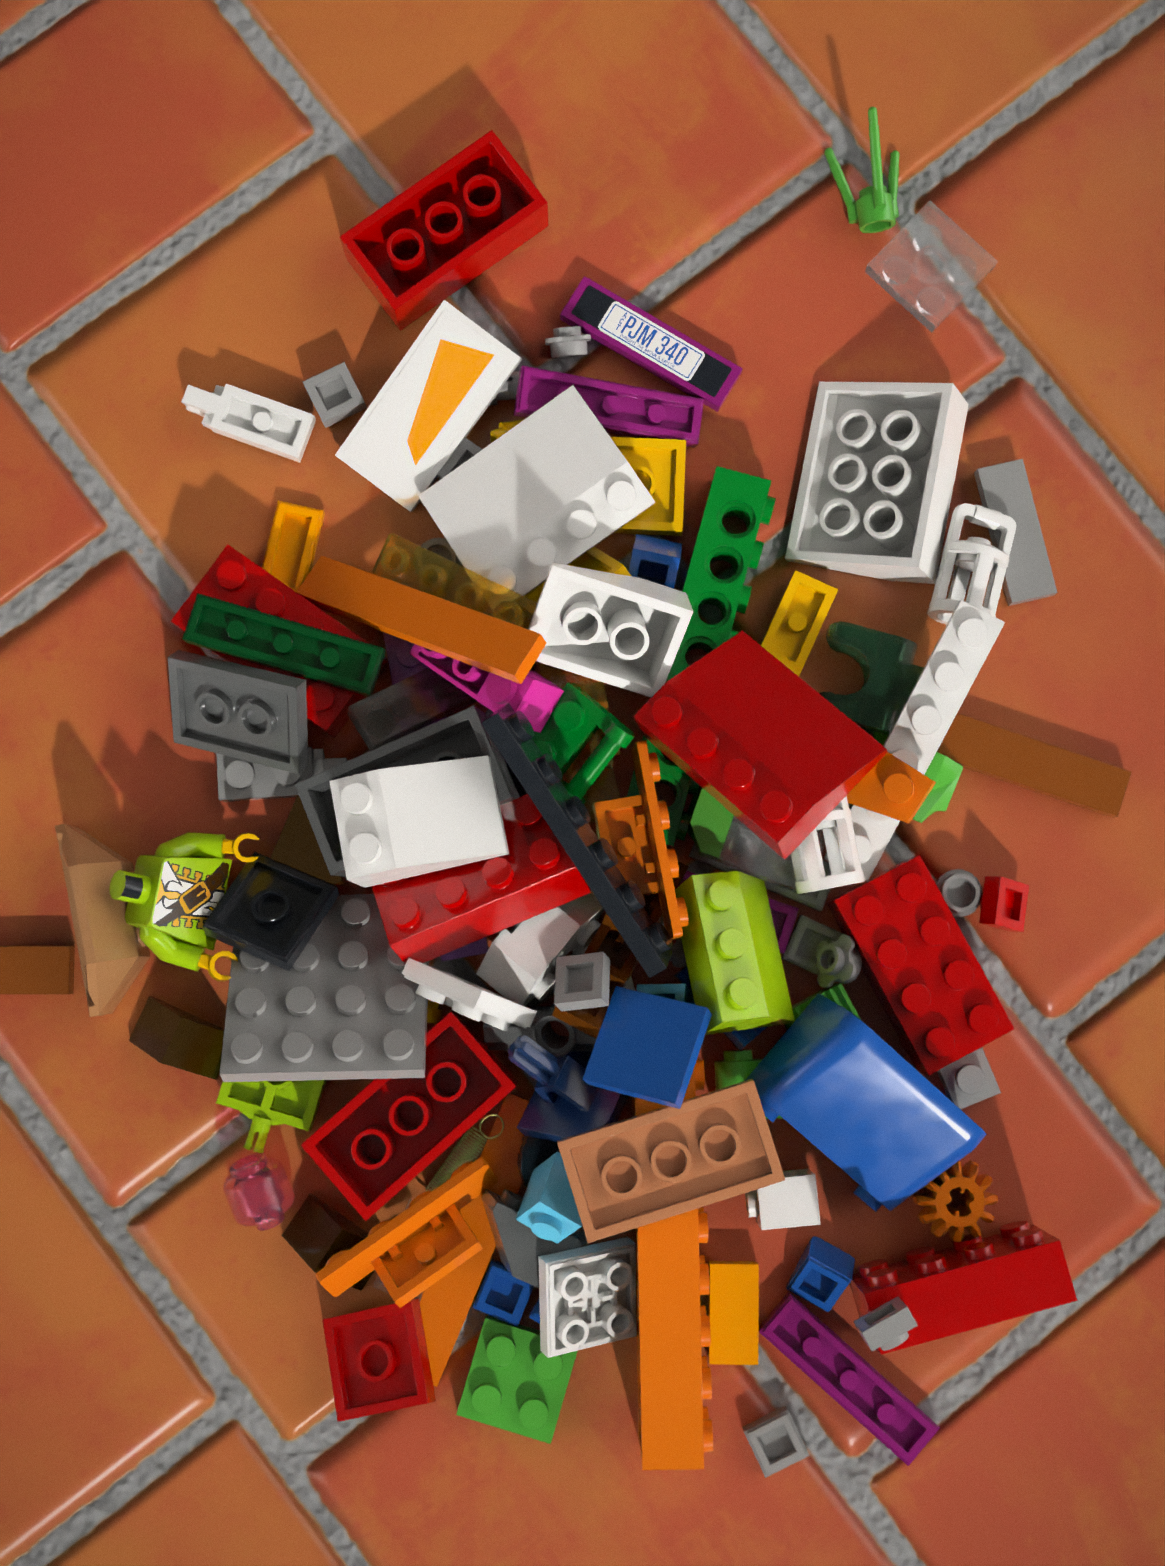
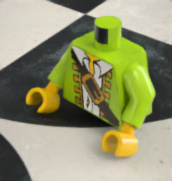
(176, 894)

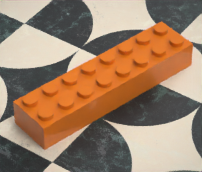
(672, 1330)

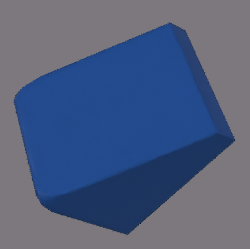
(821, 1274)

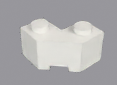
(524, 959)

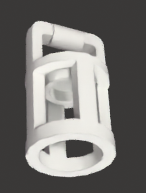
(972, 555)
(841, 854)

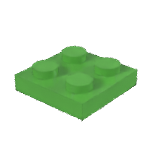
(514, 1382)

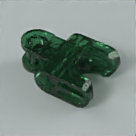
(886, 672)

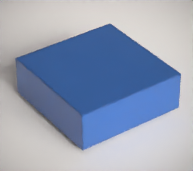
(502, 1294)

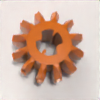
(972, 1201)

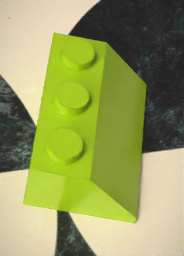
(734, 952)

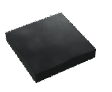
(271, 911)

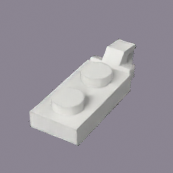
(252, 419)

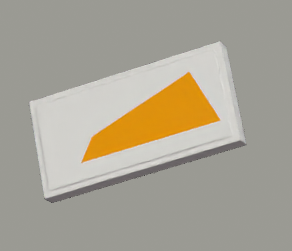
(428, 406)

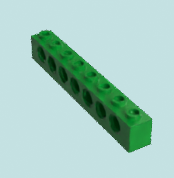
(729, 495)

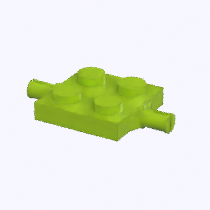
(273, 1104)

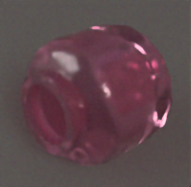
(258, 1191)

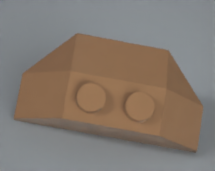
(107, 945)

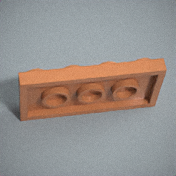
(670, 1160)

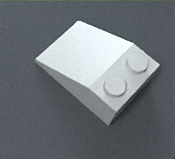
(610, 626)
(417, 819)

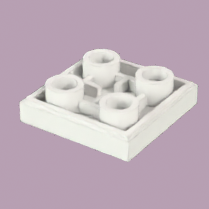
(467, 997)
(587, 1296)

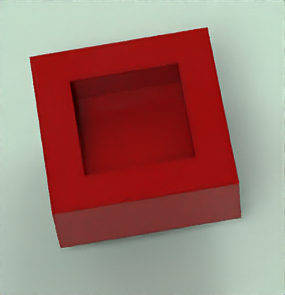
(1003, 903)

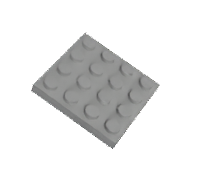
(333, 1014)

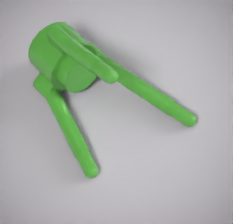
(877, 204)

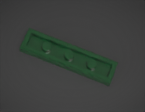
(284, 645)

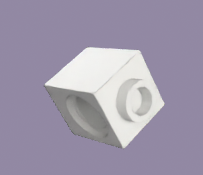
(786, 1203)

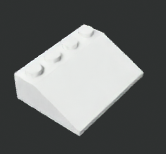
(878, 479)
(537, 496)

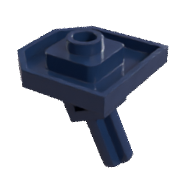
(561, 1098)

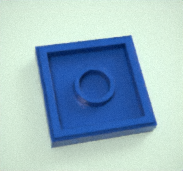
(647, 1047)

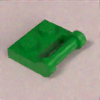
(569, 731)

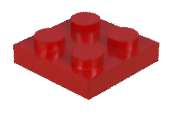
(378, 1360)

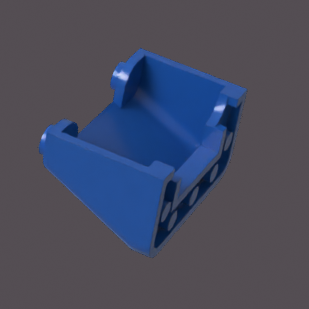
(862, 1105)

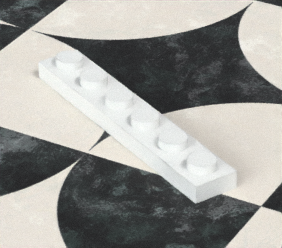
(929, 714)

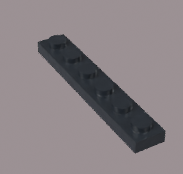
(569, 822)

